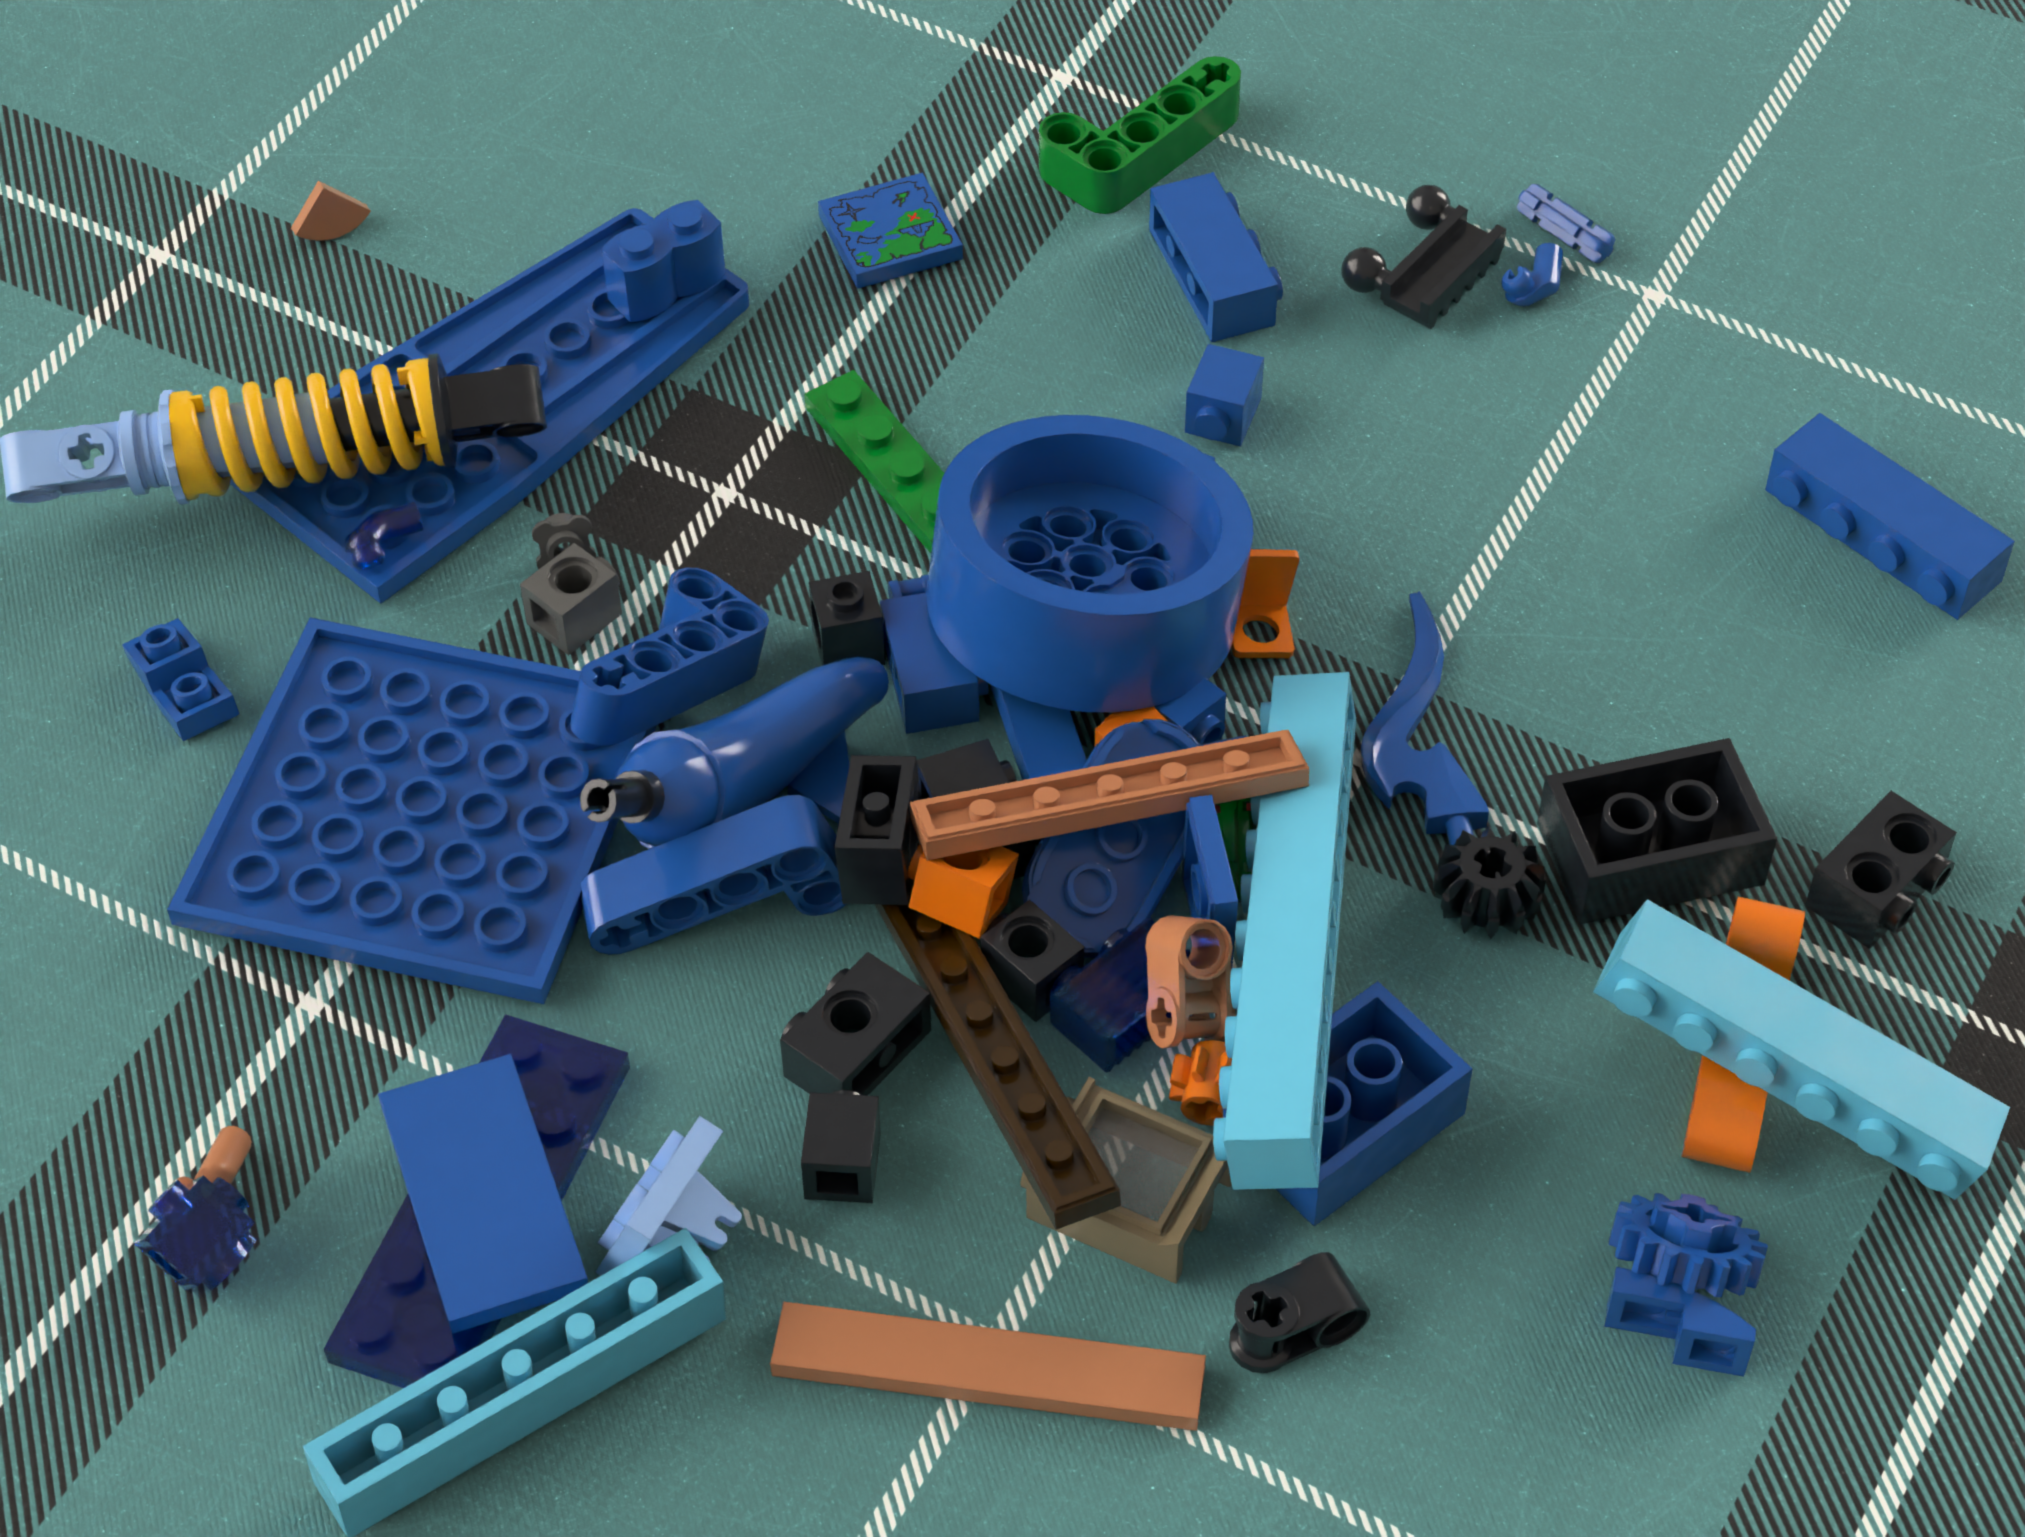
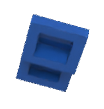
(1703, 1329)

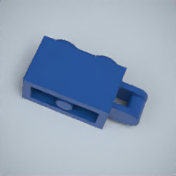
(926, 677)

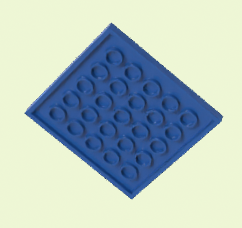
(408, 814)

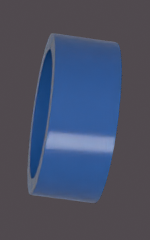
(1088, 562)

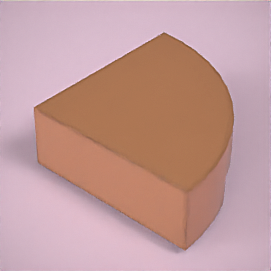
(329, 214)

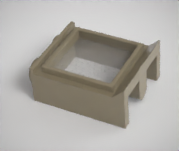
(1162, 1176)

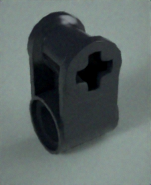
(1295, 1314)

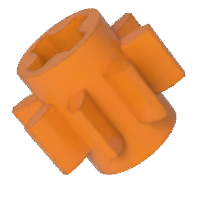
(1196, 1081)

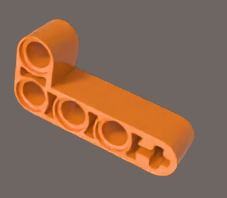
(1725, 1109)

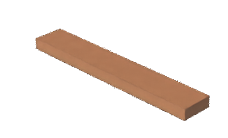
(1107, 794)
(989, 1365)

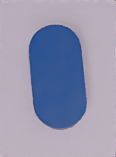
(1117, 871)

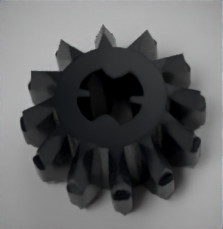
(1489, 882)

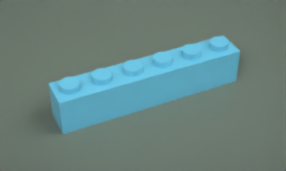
(1802, 1050)
(515, 1382)

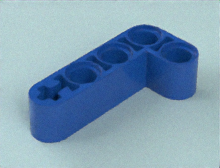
(703, 648)
(714, 872)

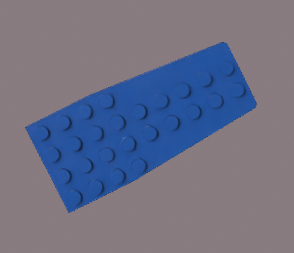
(590, 375)

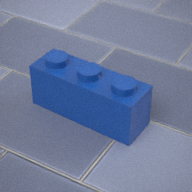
(1214, 256)

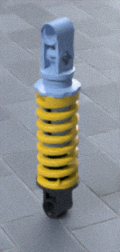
(207, 446)

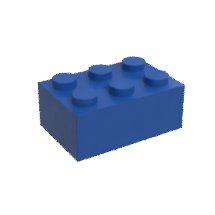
(1385, 1098)

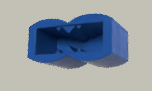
(663, 260)

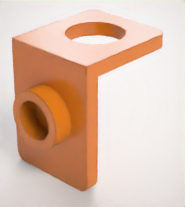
(1265, 599)

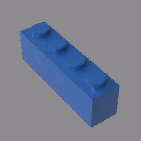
(1889, 516)

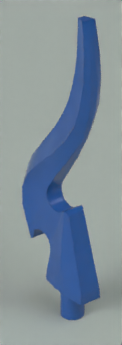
(1432, 774)

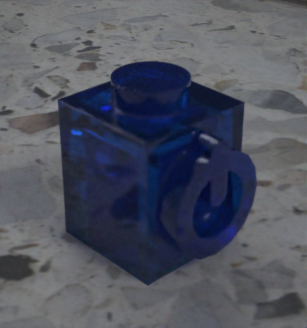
(198, 1232)

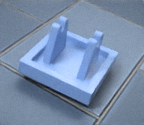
(670, 1199)

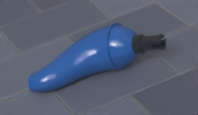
(737, 760)

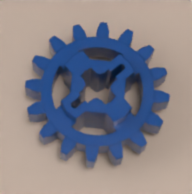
(1688, 1244)

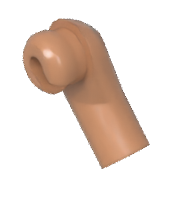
(224, 1156)

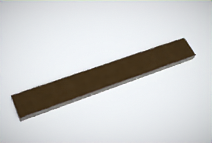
(1005, 1067)

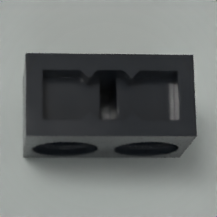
(1882, 870)

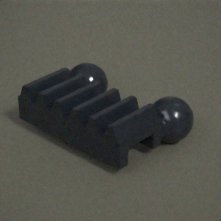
(1436, 268)

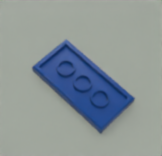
(482, 1193)

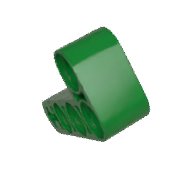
(1145, 145)

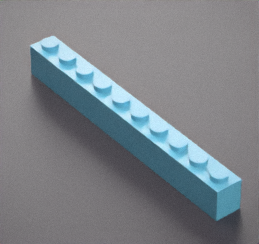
(1288, 947)

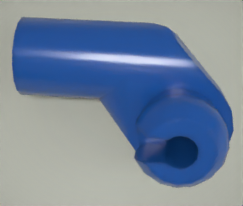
(1538, 284)

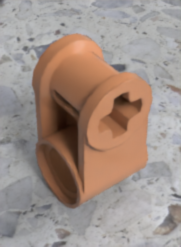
(1188, 985)

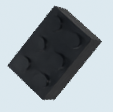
(1655, 830)

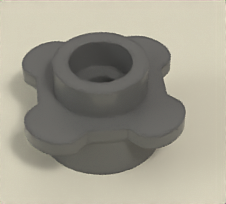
(560, 529)

